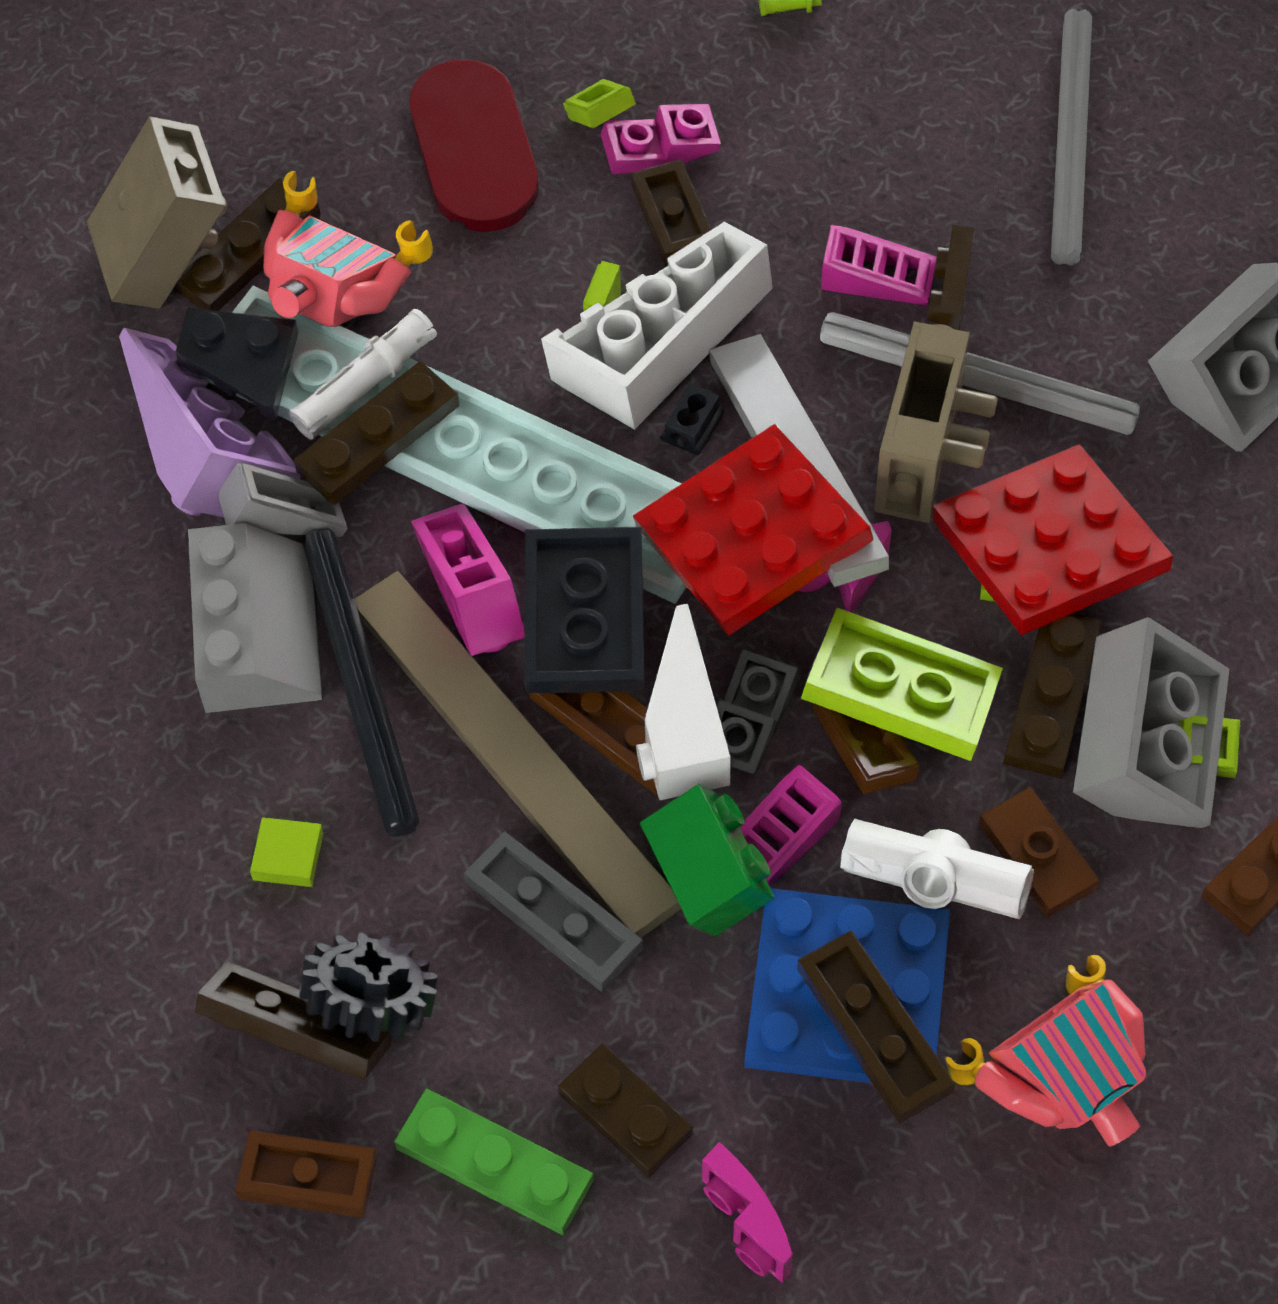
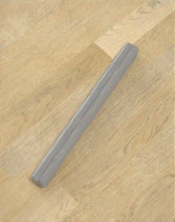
(1071, 138)
(990, 376)

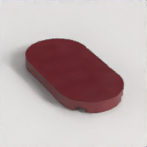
(473, 144)

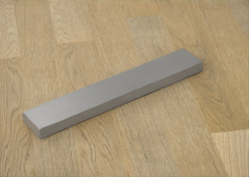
(766, 398)

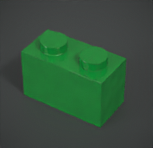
(708, 859)

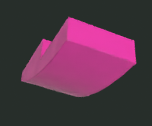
(673, 135)
(757, 1229)

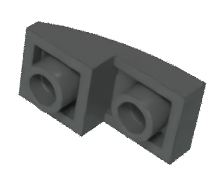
(754, 708)

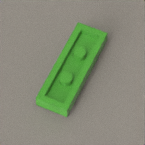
(494, 1161)

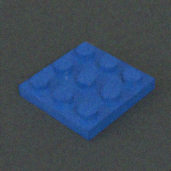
(787, 1022)

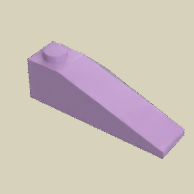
(192, 429)

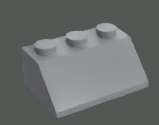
(1227, 360)
(252, 619)
(1131, 740)

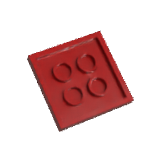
(752, 529)
(1051, 539)

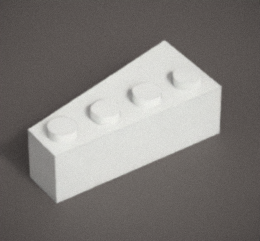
(663, 326)

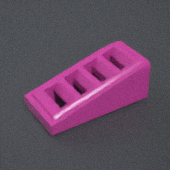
(856, 280)
(815, 796)

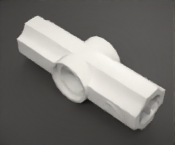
(937, 868)

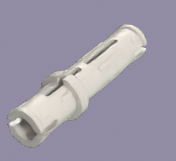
(381, 358)

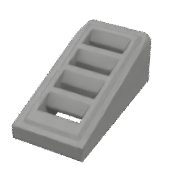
(277, 503)

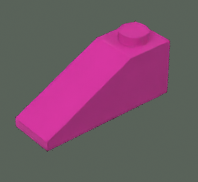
(470, 579)

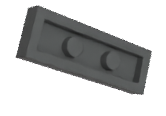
(553, 911)

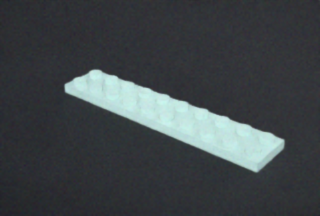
(491, 451)

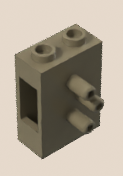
(156, 213)
(923, 426)

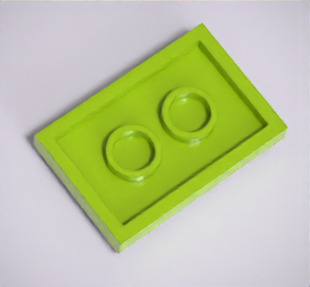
(902, 684)

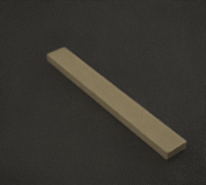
(517, 756)

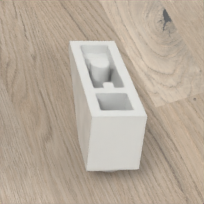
(682, 719)

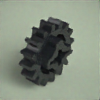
(368, 986)

